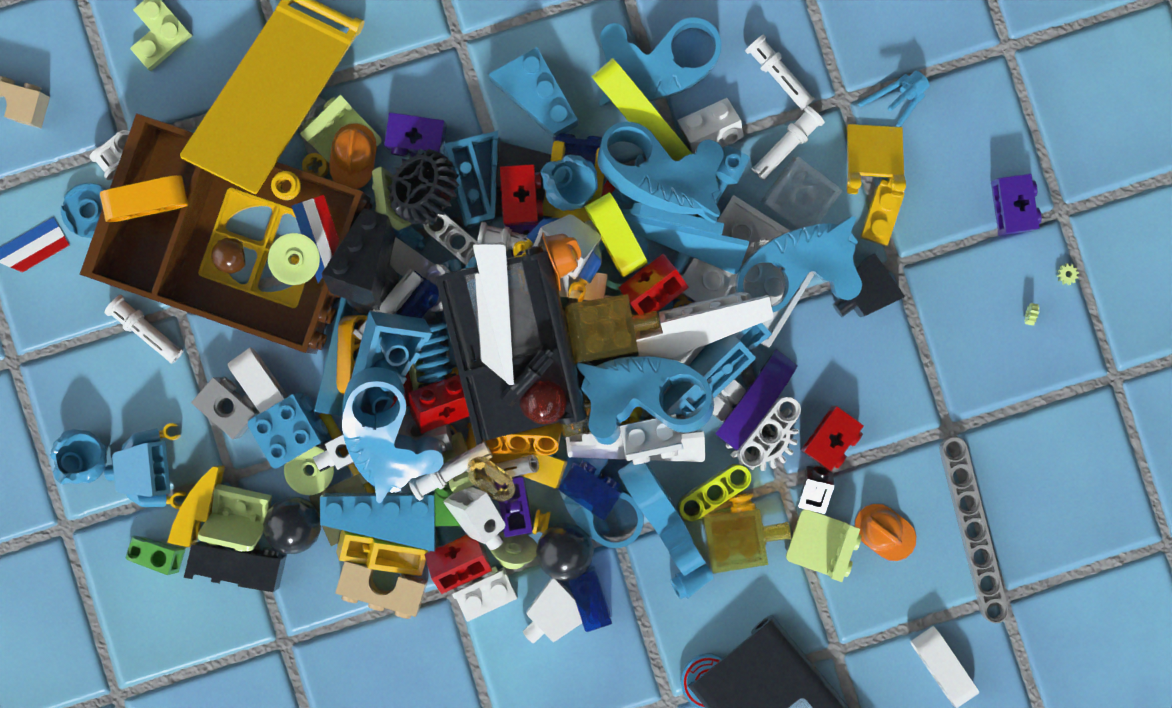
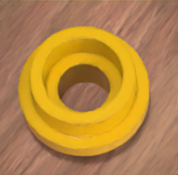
(279, 179)

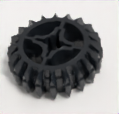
(423, 186)

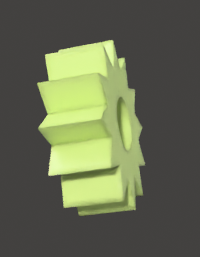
(1062, 274)
(1031, 314)

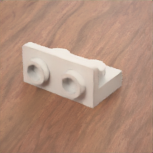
(649, 439)
(485, 593)

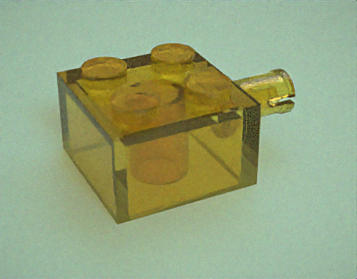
(606, 328)
(739, 539)

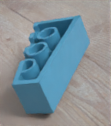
(396, 519)

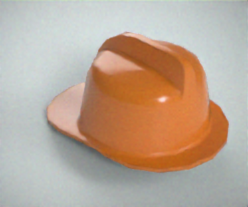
(353, 155)
(564, 254)
(886, 532)

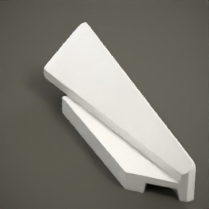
(493, 309)
(702, 323)
(586, 446)

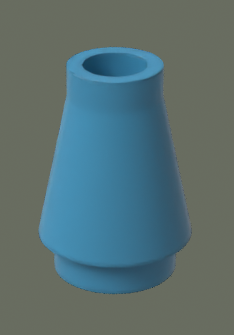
(688, 585)

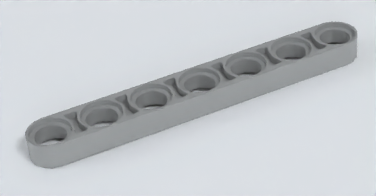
(983, 540)

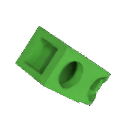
(443, 516)
(155, 555)

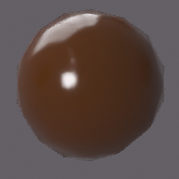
(228, 255)

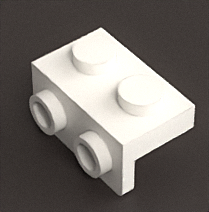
(715, 122)

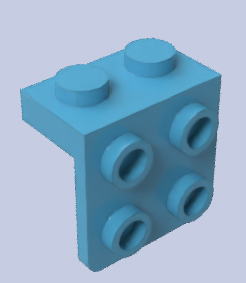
(288, 429)

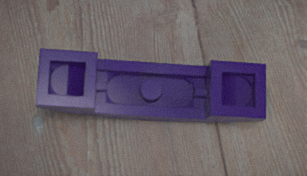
(757, 400)

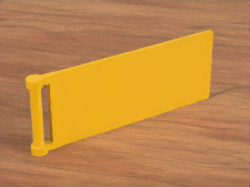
(270, 93)

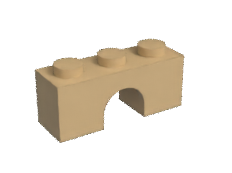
(24, 103)
(357, 584)

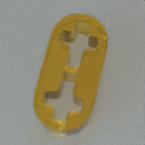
(487, 483)

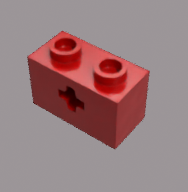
(512, 180)
(654, 286)
(438, 404)
(834, 423)
(457, 563)

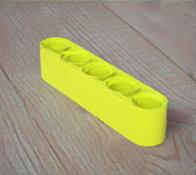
(637, 108)

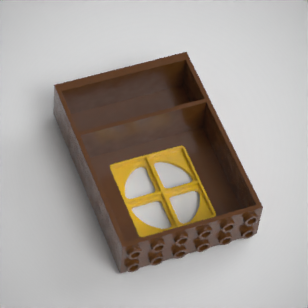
(171, 251)

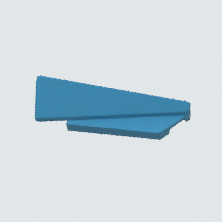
(687, 235)
(719, 365)
(329, 398)

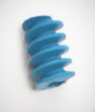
(432, 357)

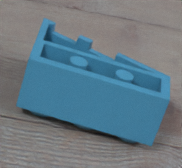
(535, 90)
(476, 166)

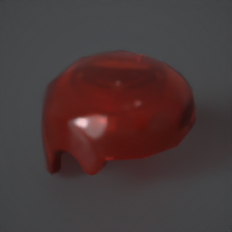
(544, 402)

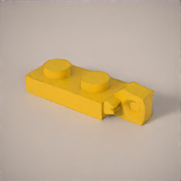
(881, 214)

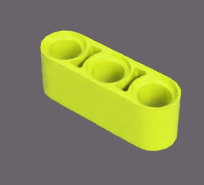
(616, 234)
(728, 490)

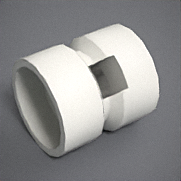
(726, 399)

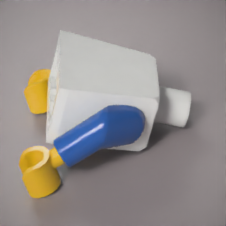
(588, 241)

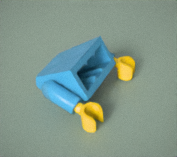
(142, 469)

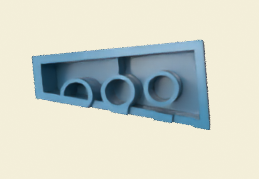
(390, 344)

